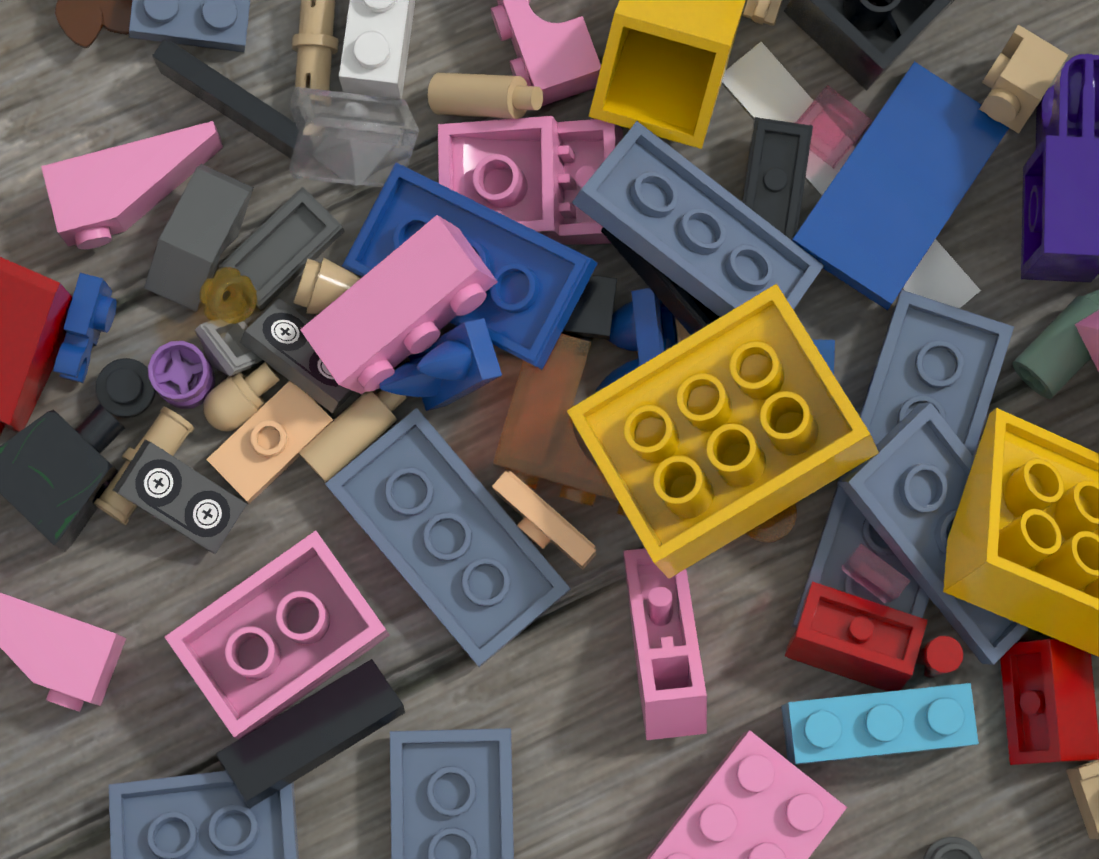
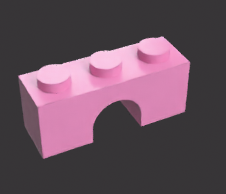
(548, 54)

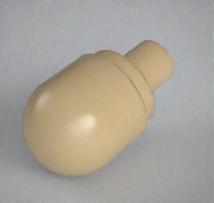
(238, 398)

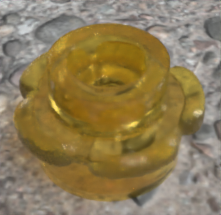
(241, 299)

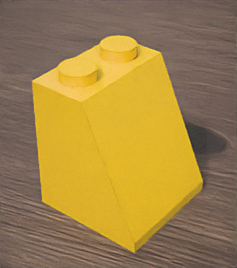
(666, 65)

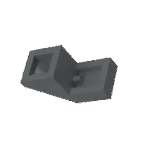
(197, 235)

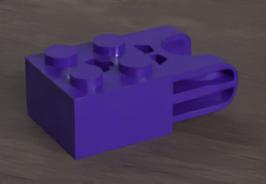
(1063, 179)

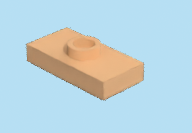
(269, 441)
(542, 522)

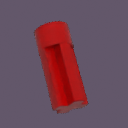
(940, 656)

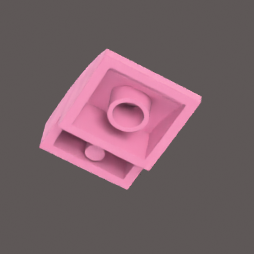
(529, 170)

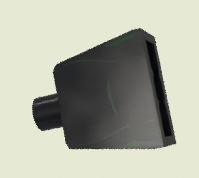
(59, 472)

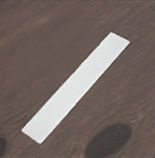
(774, 94)

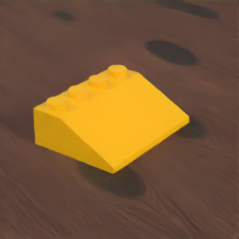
(722, 432)
(1030, 532)

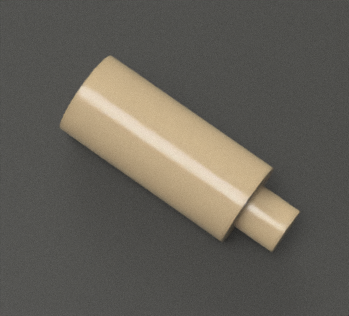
(482, 95)
(351, 433)

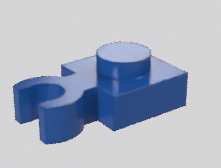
(88, 315)

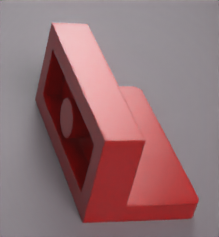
(856, 638)
(1049, 703)

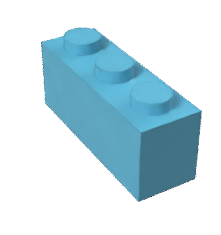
(879, 724)

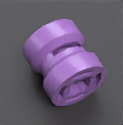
(177, 364)

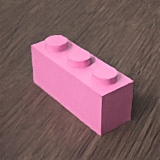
(399, 306)

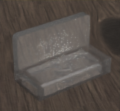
(350, 136)

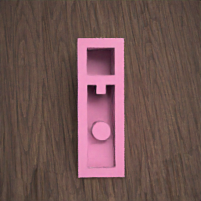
(119, 185)
(665, 650)
(59, 652)

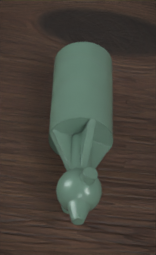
(1058, 350)

